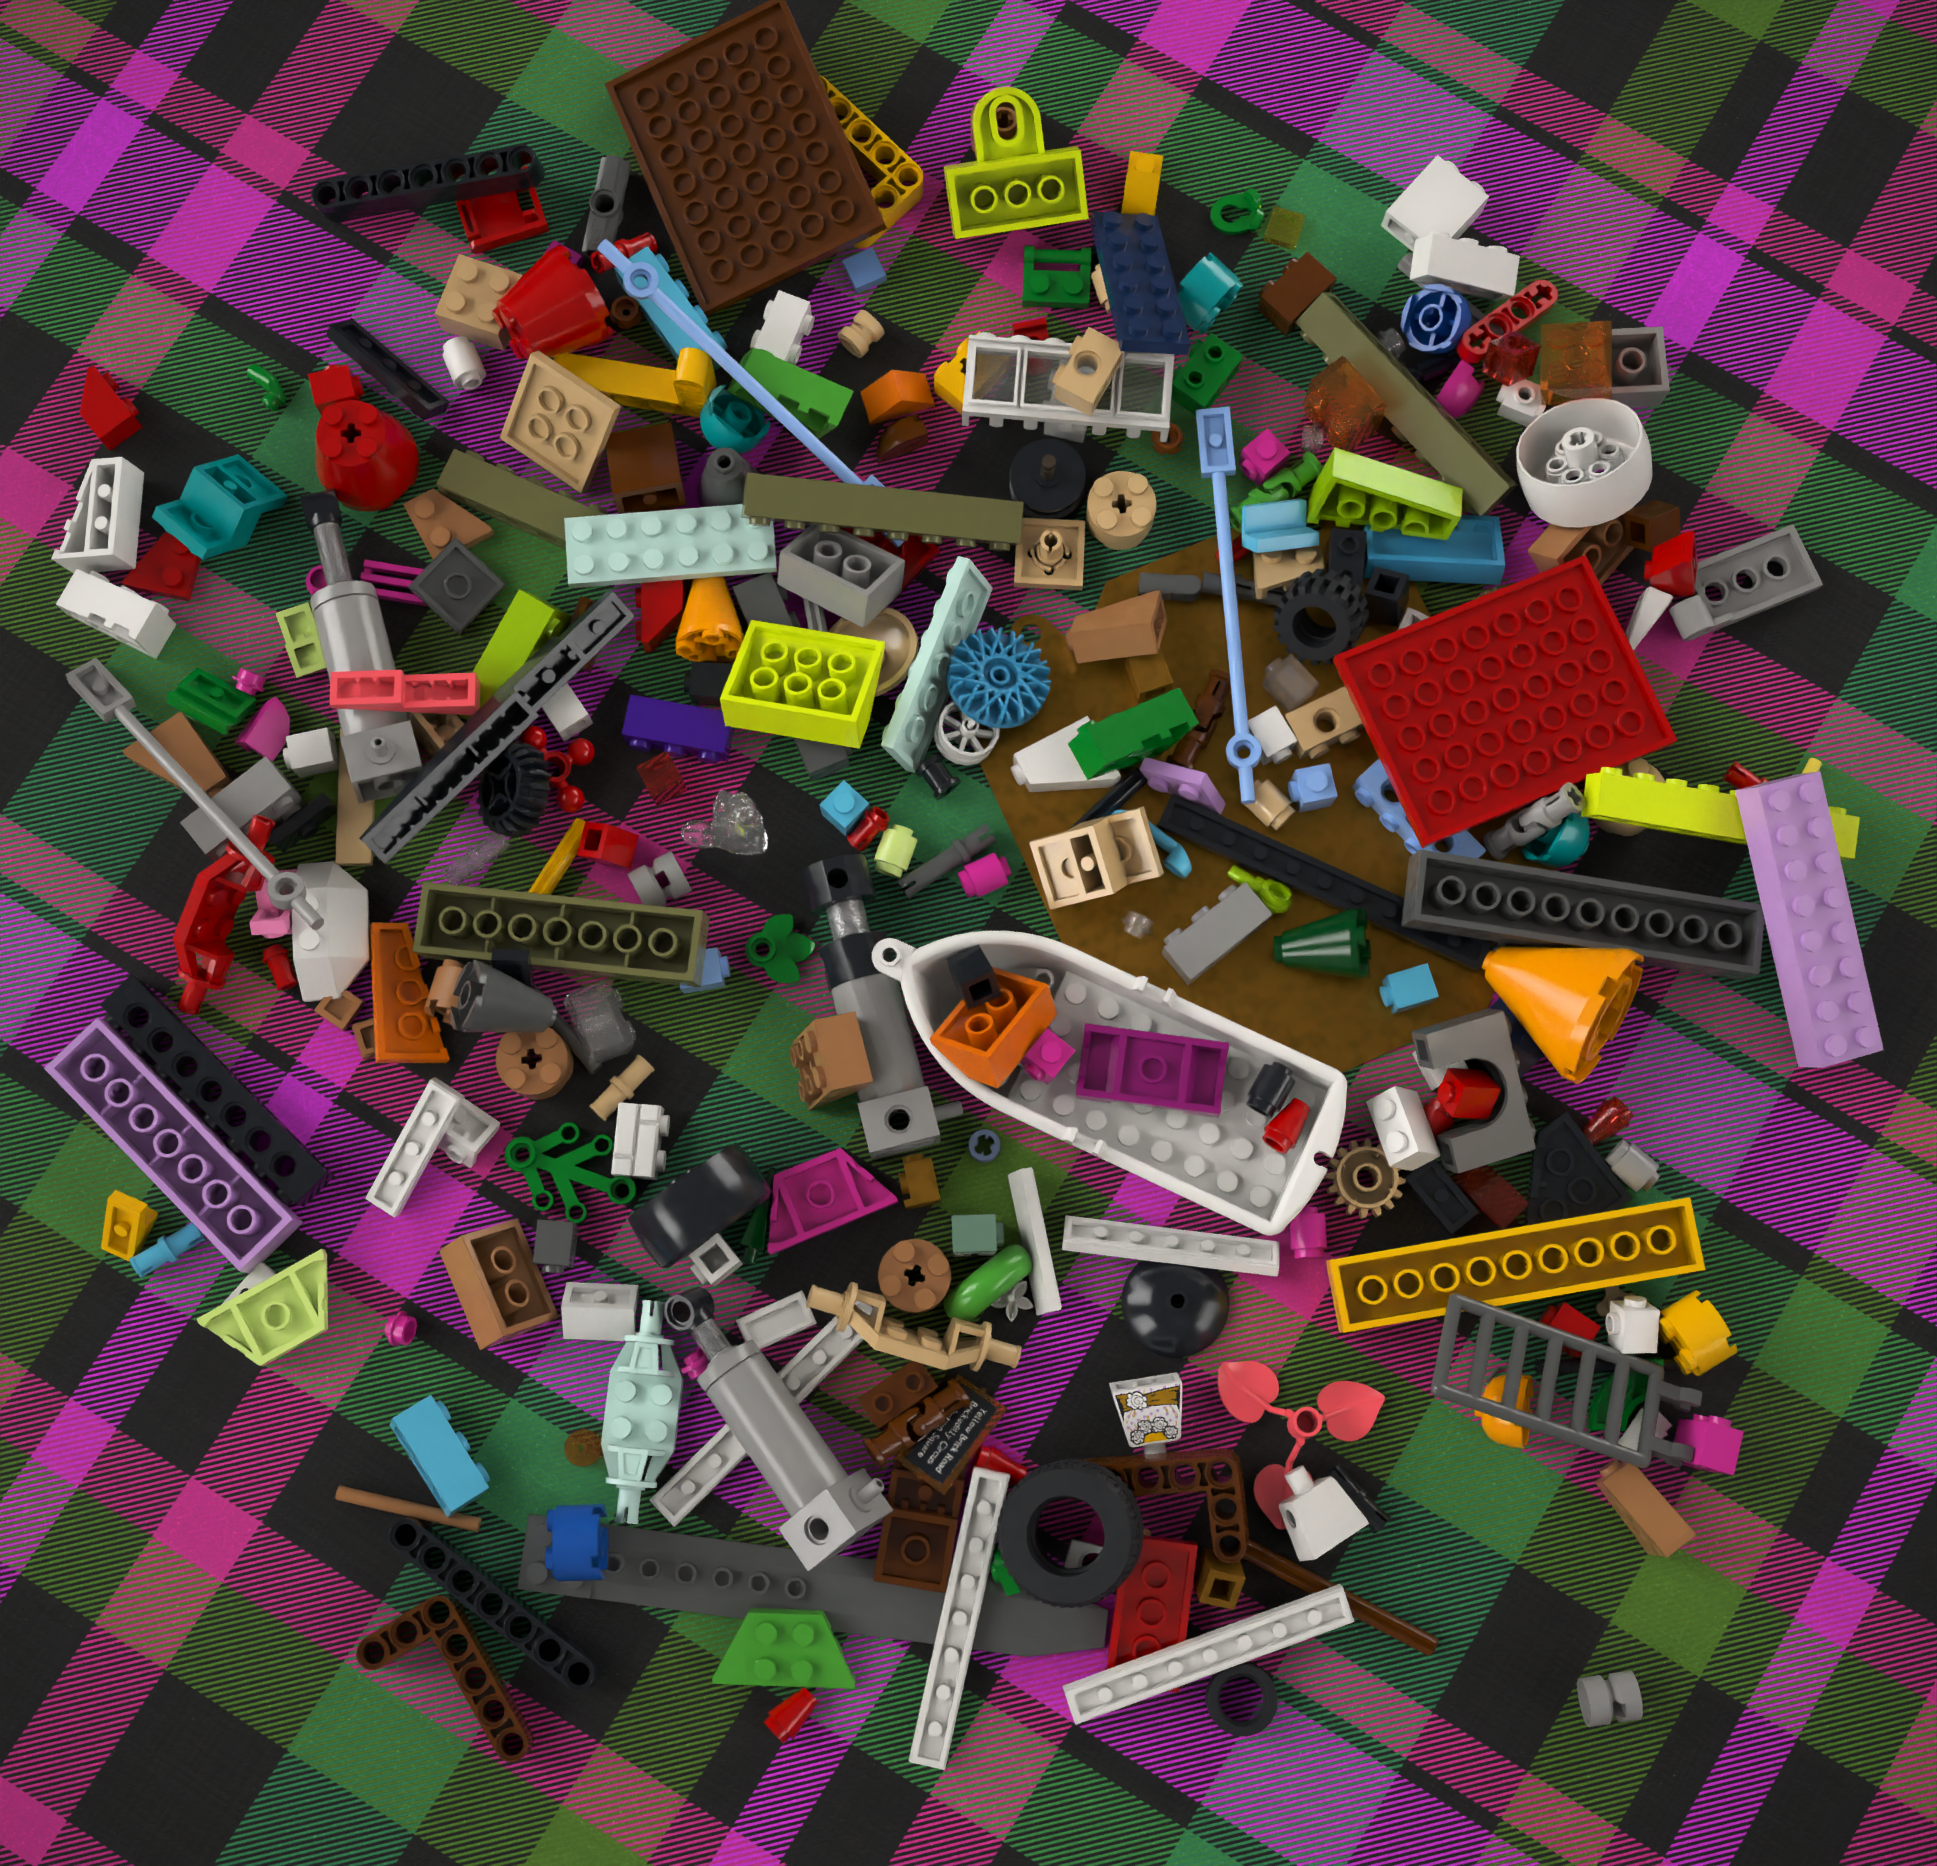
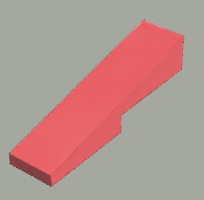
(405, 693)

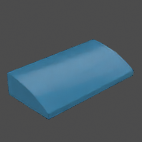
(1468, 556)

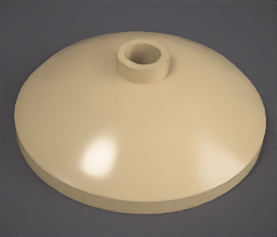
(900, 644)

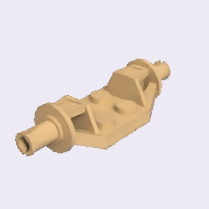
(919, 1345)

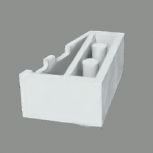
(106, 519)

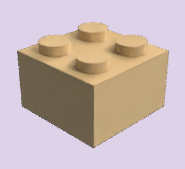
(471, 297)

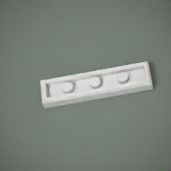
(414, 1147)
(1035, 1240)

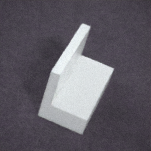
(599, 1311)

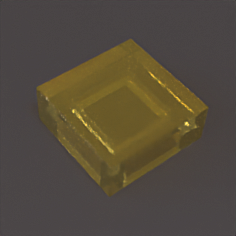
(1284, 228)

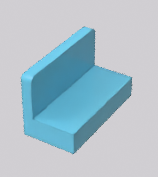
(1277, 526)

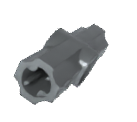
(609, 190)

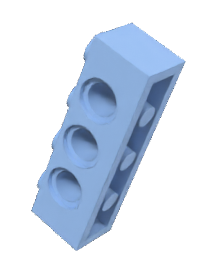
(1370, 792)

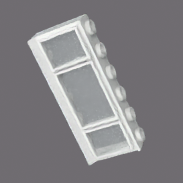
(1015, 382)

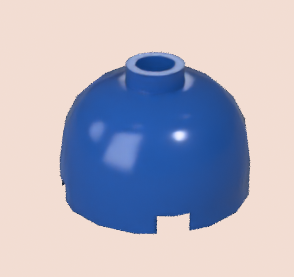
(1435, 319)

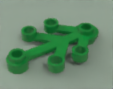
(565, 1169)

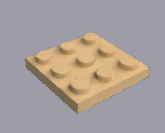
(559, 421)

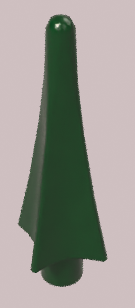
(755, 1235)

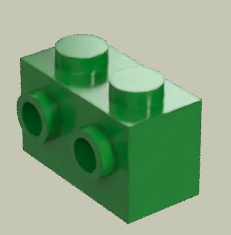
(1205, 374)

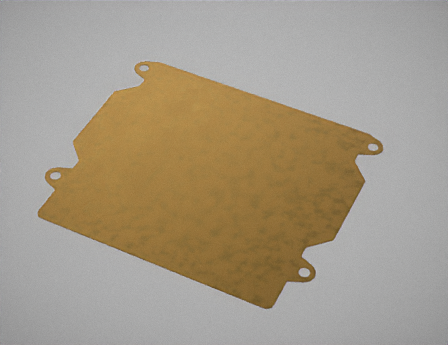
(1309, 1011)

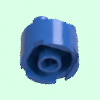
(578, 1542)

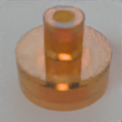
(592, 1447)

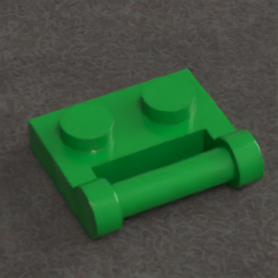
(1056, 288)

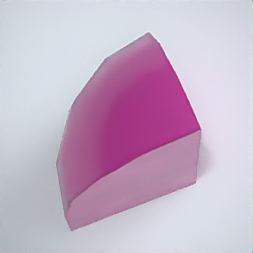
(1460, 390)
(266, 730)

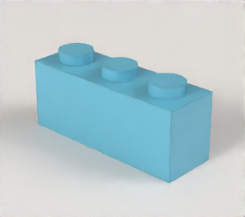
(440, 1455)

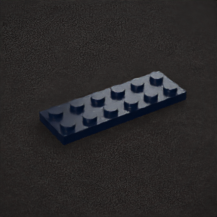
(1139, 283)

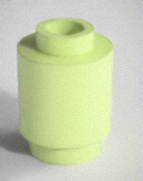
(895, 851)

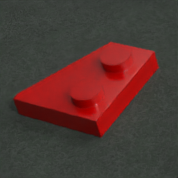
(165, 570)

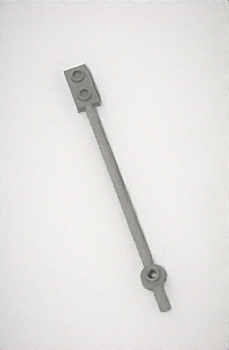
(113, 701)

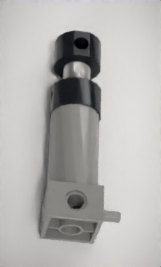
(879, 1007)

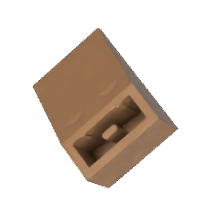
(830, 1060)

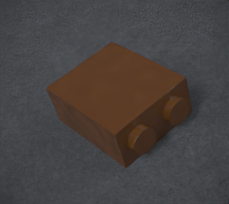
(645, 469)

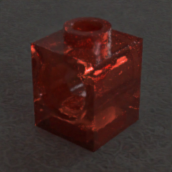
(1511, 358)
(662, 778)

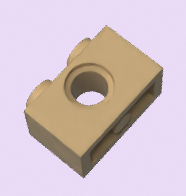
(1083, 390)
(1333, 707)

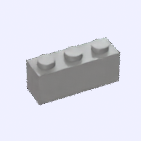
(1215, 932)

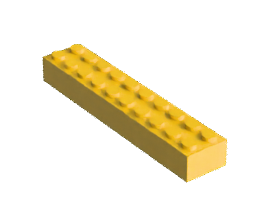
(1516, 1264)

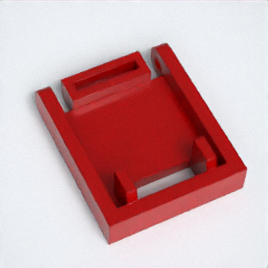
(499, 220)

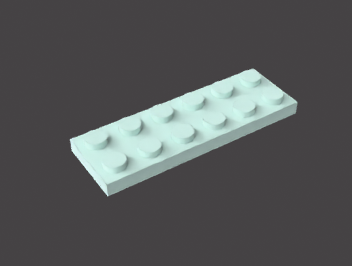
(666, 546)
(926, 688)

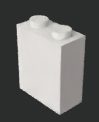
(1435, 202)

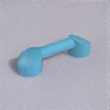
(1177, 860)

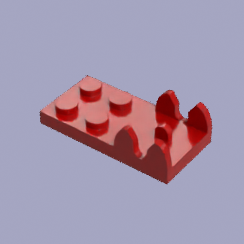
(1153, 1601)

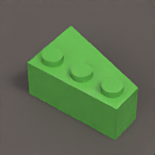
(805, 395)

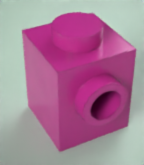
(1263, 457)
(1046, 1057)

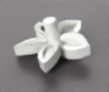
(1013, 1300)

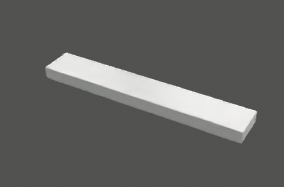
(1171, 1245)

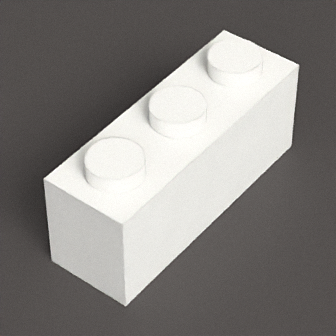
(1465, 266)

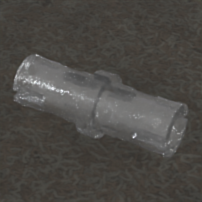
(476, 858)

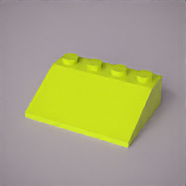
(803, 684)

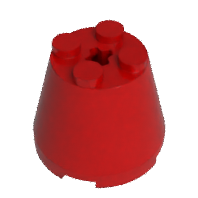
(553, 308)
(364, 455)

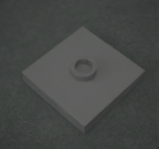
(457, 586)

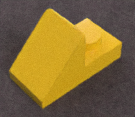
(1142, 183)
(126, 1225)

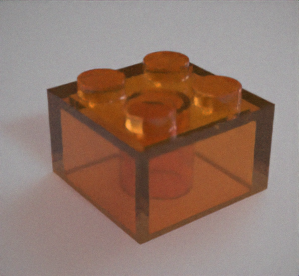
(1575, 361)
(1344, 405)

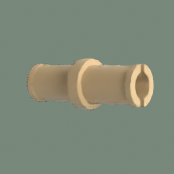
(621, 1087)

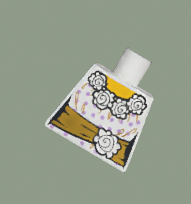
(1150, 1410)

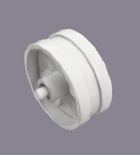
(965, 735)

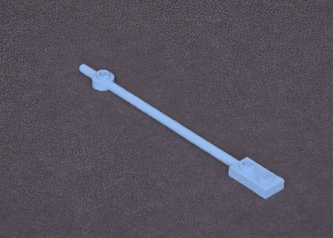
(651, 291)
(1217, 462)

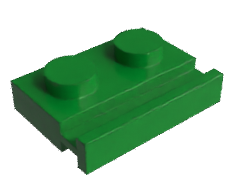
(211, 701)

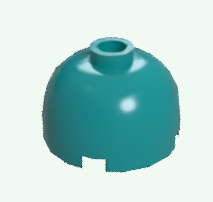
(732, 422)
(1561, 844)

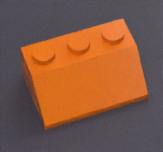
(997, 1034)

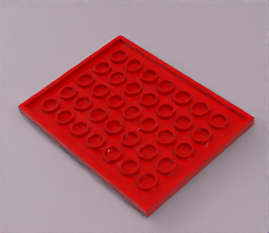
(1503, 700)

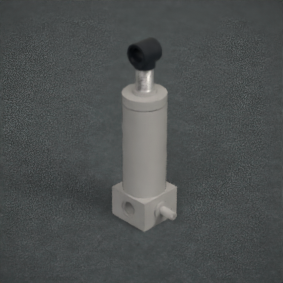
(823, 1501)

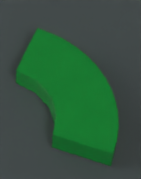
(1634, 1395)

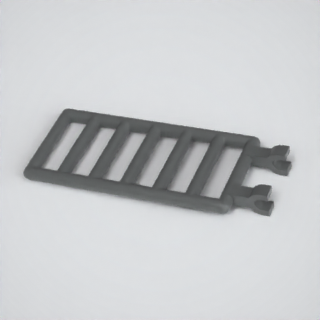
(1657, 1389)

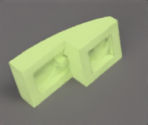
(301, 639)

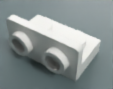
(468, 1133)

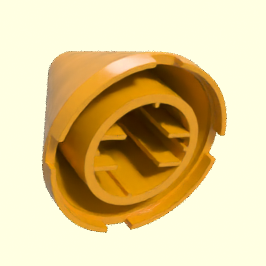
(1566, 998)

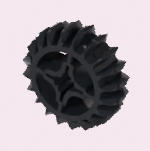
(514, 790)

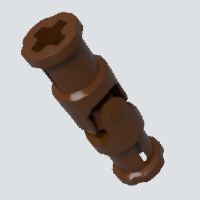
(1209, 709)
(921, 1419)

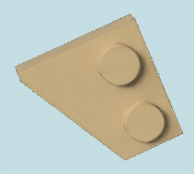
(1283, 567)

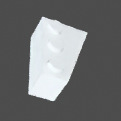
(117, 612)

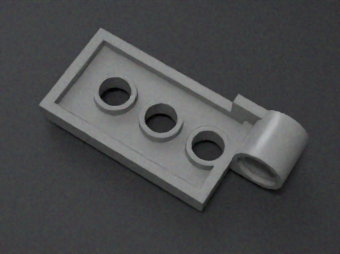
(1702, 616)

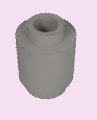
(1633, 1166)

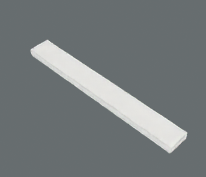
(724, 1450)
(959, 1618)
(1208, 1654)

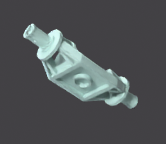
(641, 1412)

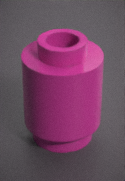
(984, 875)
(1308, 1234)

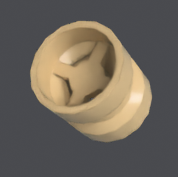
(861, 333)

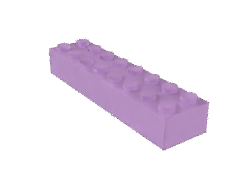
(1809, 920)
(173, 1146)

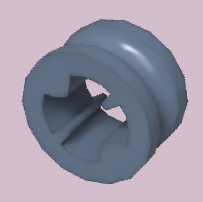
(995, 1148)

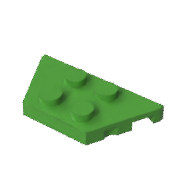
(785, 1650)

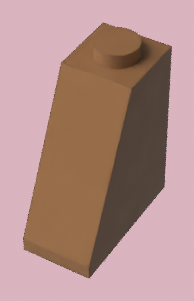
(1119, 629)
(189, 749)
(1643, 1509)

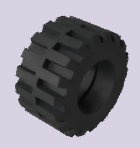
(1335, 597)

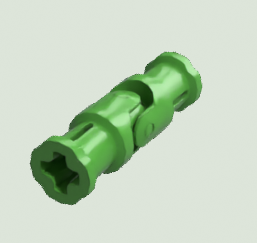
(1279, 487)

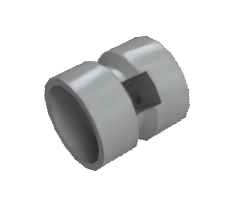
(648, 887)
(1610, 1698)

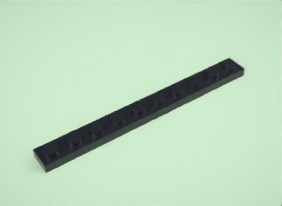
(1311, 878)

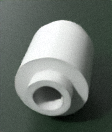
(463, 363)

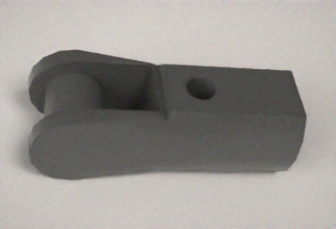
(1175, 587)

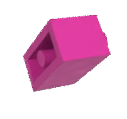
(1713, 1442)

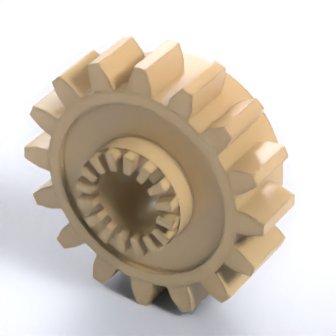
(1351, 1192)

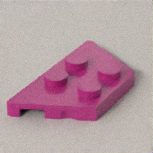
(822, 1198)

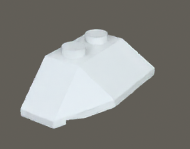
(338, 951)

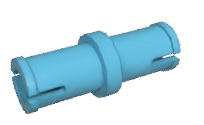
(167, 1249)

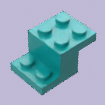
(219, 506)

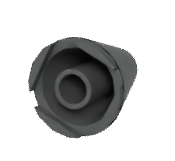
(723, 478)
(498, 1003)

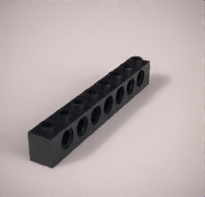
(136, 997)

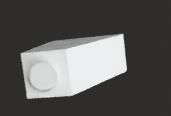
(1053, 767)

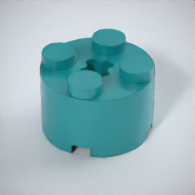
(1205, 291)

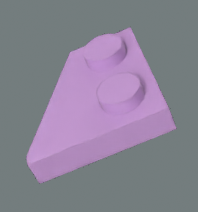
(1184, 783)

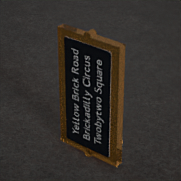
(948, 1449)

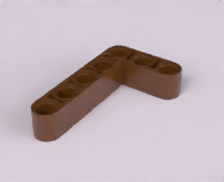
(1204, 1480)
(459, 1665)

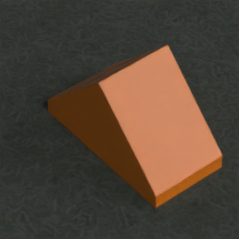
(896, 395)

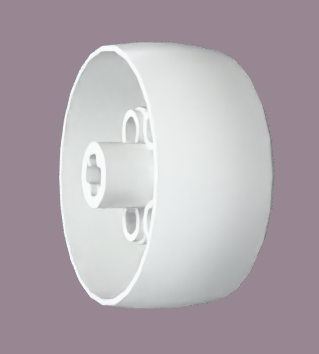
(1578, 442)

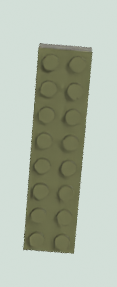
(563, 933)

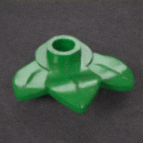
(785, 950)

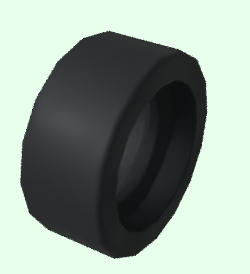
(1266, 1713)

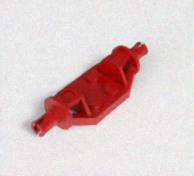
(211, 914)

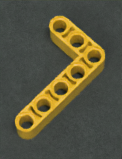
(869, 153)
(649, 387)

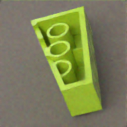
(1384, 496)
(519, 636)

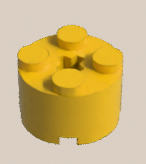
(1695, 1334)

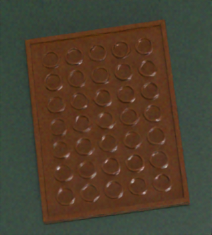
(745, 156)

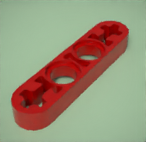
(1506, 320)

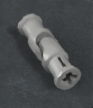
(1534, 821)

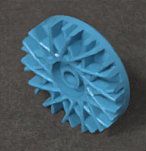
(997, 679)

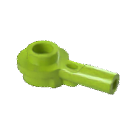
(1272, 893)

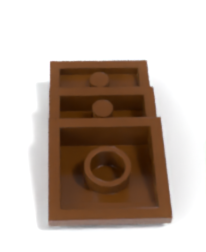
(918, 1532)

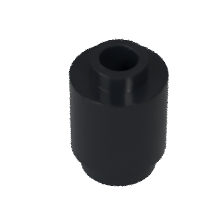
(1270, 1089)

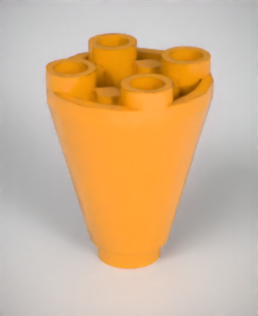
(709, 623)

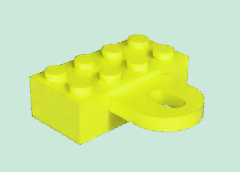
(1014, 178)

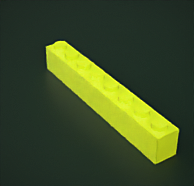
(1685, 809)

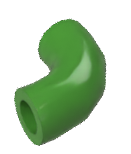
(988, 1283)

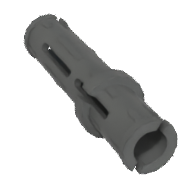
(1244, 588)
(947, 860)

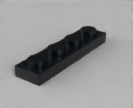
(387, 369)

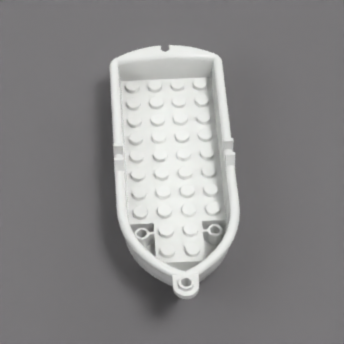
(1195, 1156)

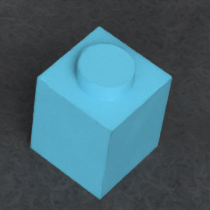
(844, 808)
(1408, 989)

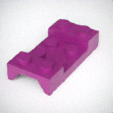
(1152, 1070)

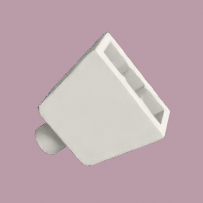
(1318, 1514)

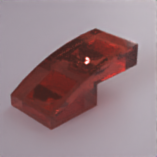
(1491, 1194)

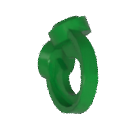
(1248, 200)

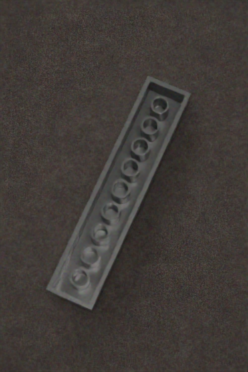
(1582, 912)

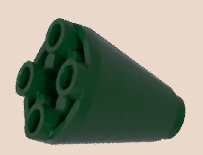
(1328, 945)

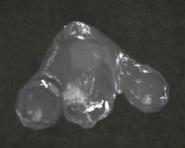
(734, 826)

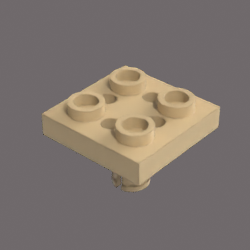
(1049, 541)

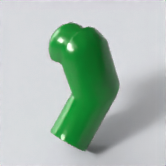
(275, 394)

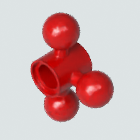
(579, 752)

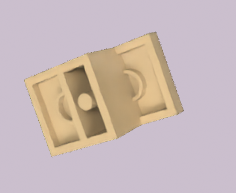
(1096, 858)

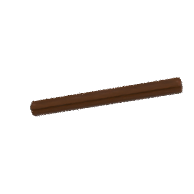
(1359, 1607)

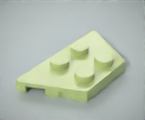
(275, 1312)

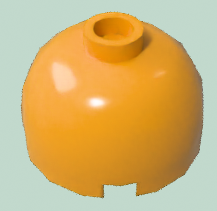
(1501, 1430)

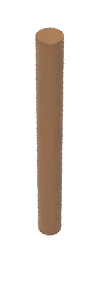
(407, 1508)

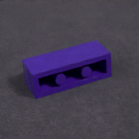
(677, 729)

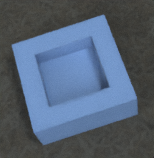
(864, 270)

